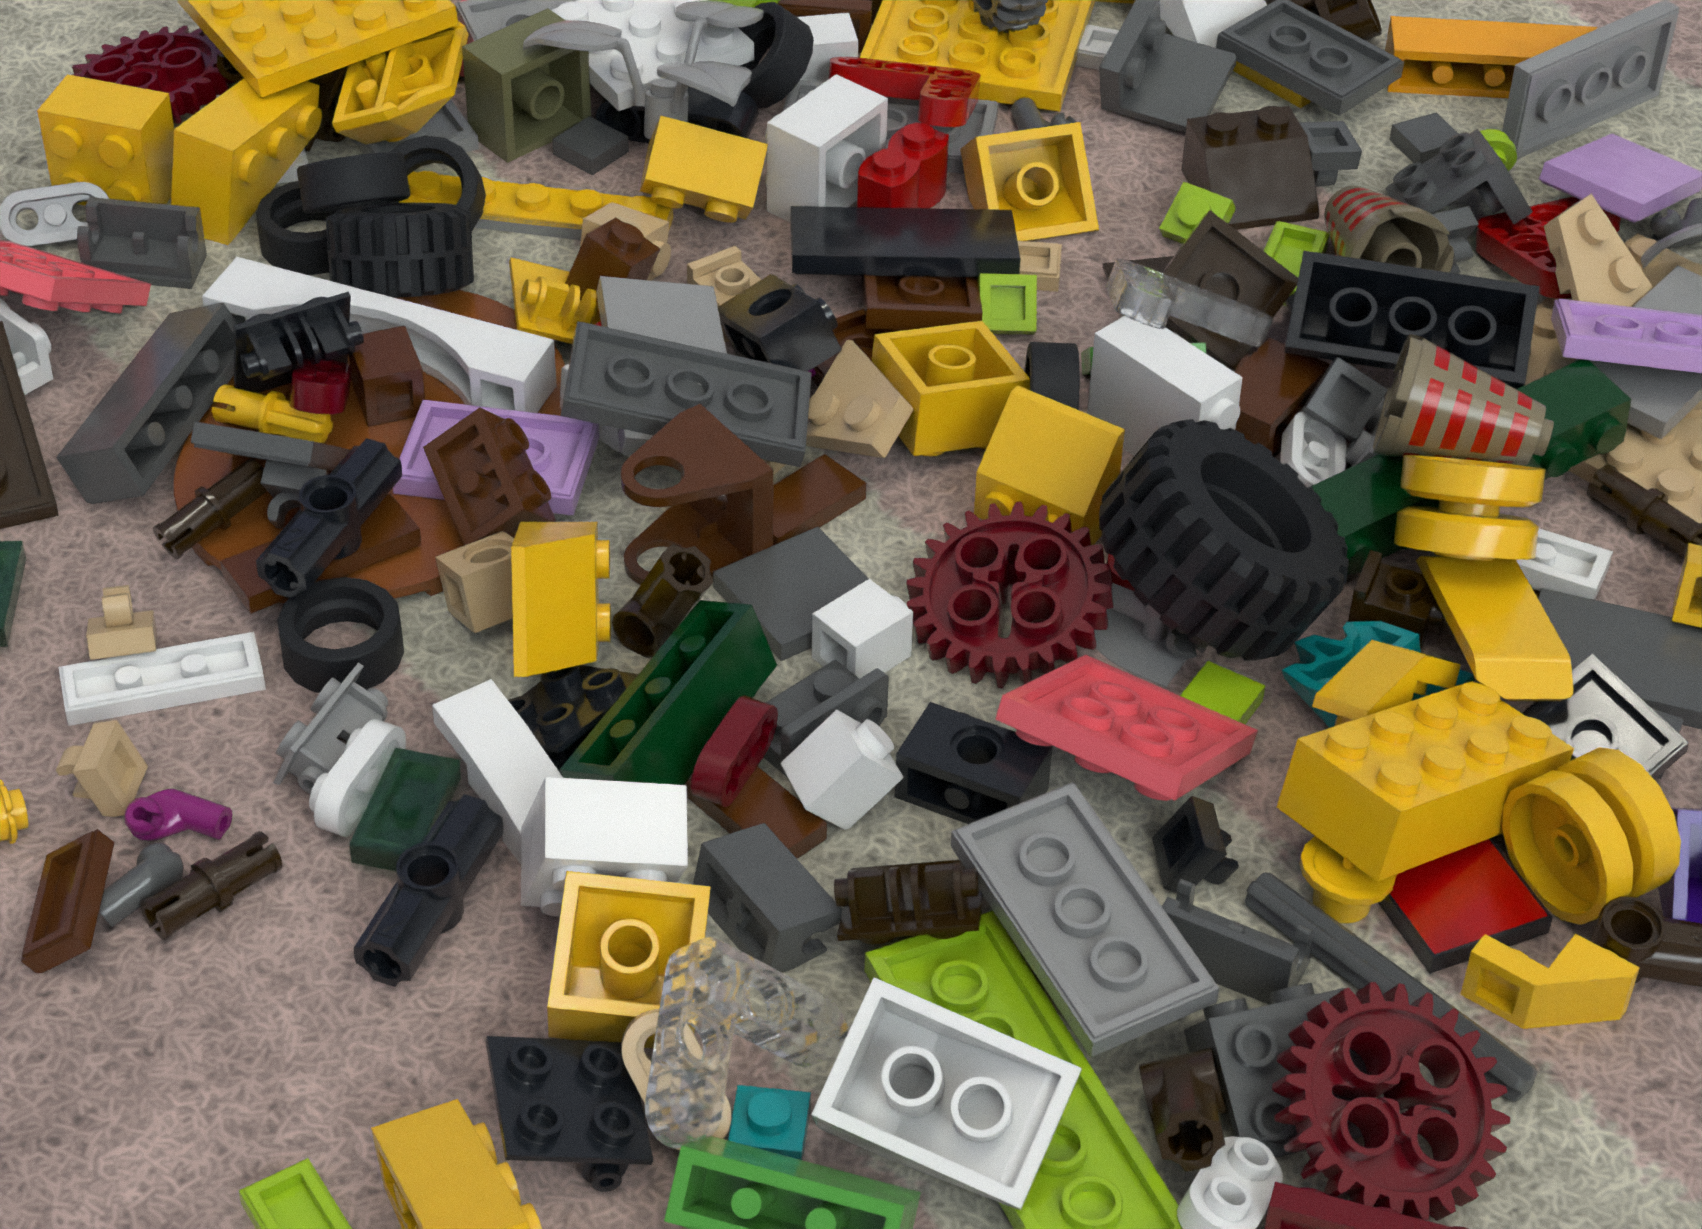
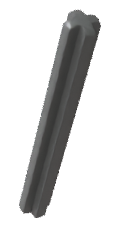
(1363, 964)

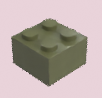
(524, 96)

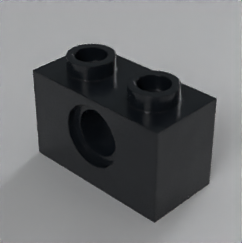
(780, 325)
(968, 766)

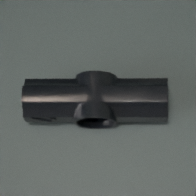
(329, 518)
(428, 890)

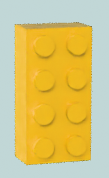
(1417, 777)

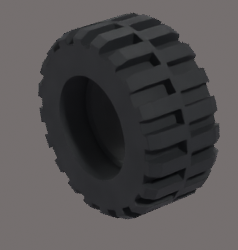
(1223, 540)

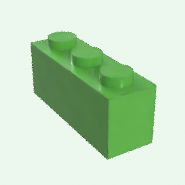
(752, 1188)

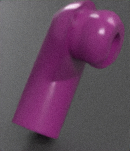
(175, 812)

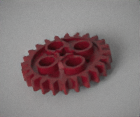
(162, 62)
(1068, 595)
(1392, 1043)

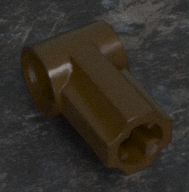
(663, 600)
(1658, 945)
(1185, 1107)

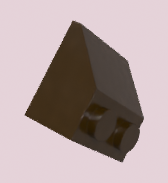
(1256, 161)

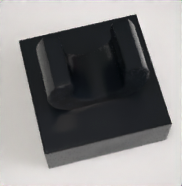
(1193, 846)

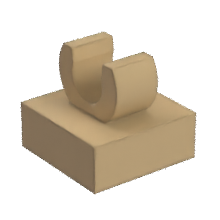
(120, 629)
(106, 768)

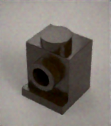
(1396, 598)

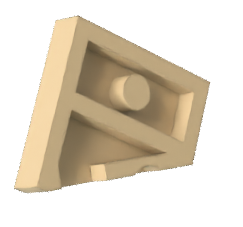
(1593, 257)
(856, 407)

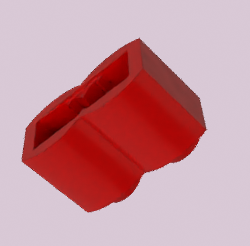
(907, 172)

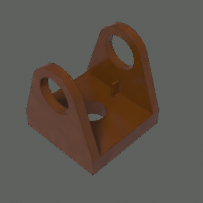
(717, 505)

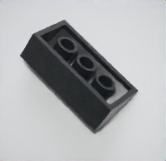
(1370, 308)

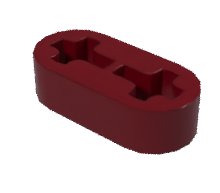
(321, 387)
(734, 751)

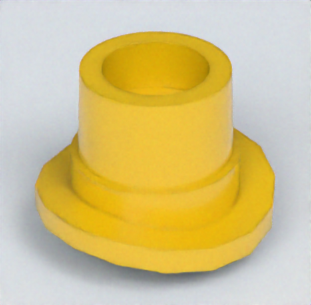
(1339, 885)

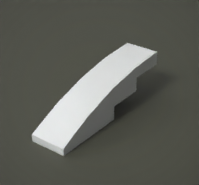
(500, 754)

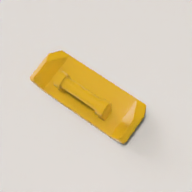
(1500, 627)

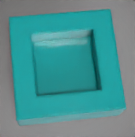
(771, 1119)

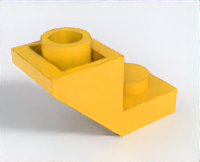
(1382, 679)
(1577, 988)

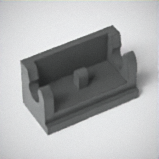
(144, 241)
(765, 897)
(1236, 953)

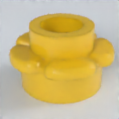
(12, 813)

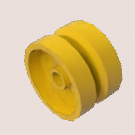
(1468, 511)
(1591, 834)

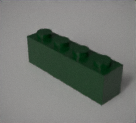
(678, 699)

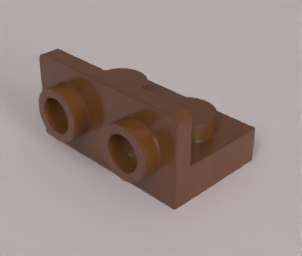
(488, 476)

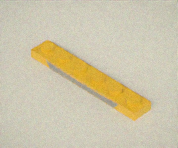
(529, 206)

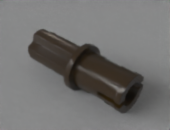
(211, 508)

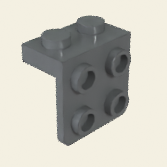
(1246, 1055)

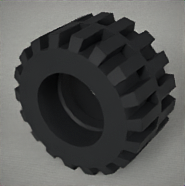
(401, 248)

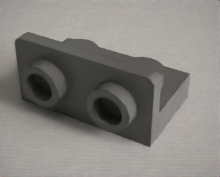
(816, 697)

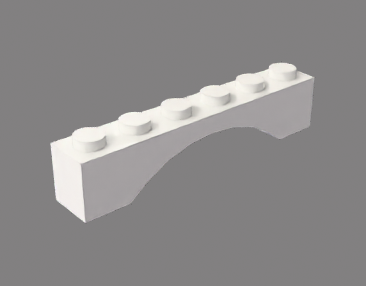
(470, 356)

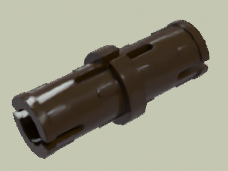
(1645, 509)
(211, 885)

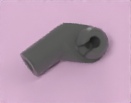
(1671, 223)

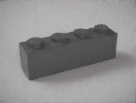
(152, 406)

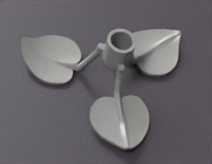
(667, 95)

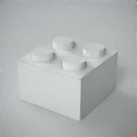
(821, 144)
(603, 831)

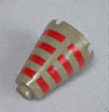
(1386, 230)
(1457, 411)

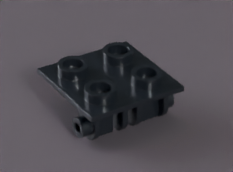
(275, 344)
(569, 706)
(568, 1105)

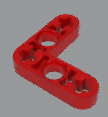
(943, 93)
(1523, 246)

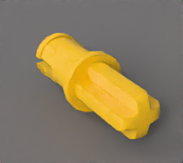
(270, 414)

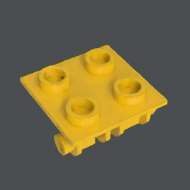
(547, 304)

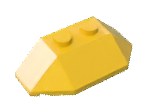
(400, 88)

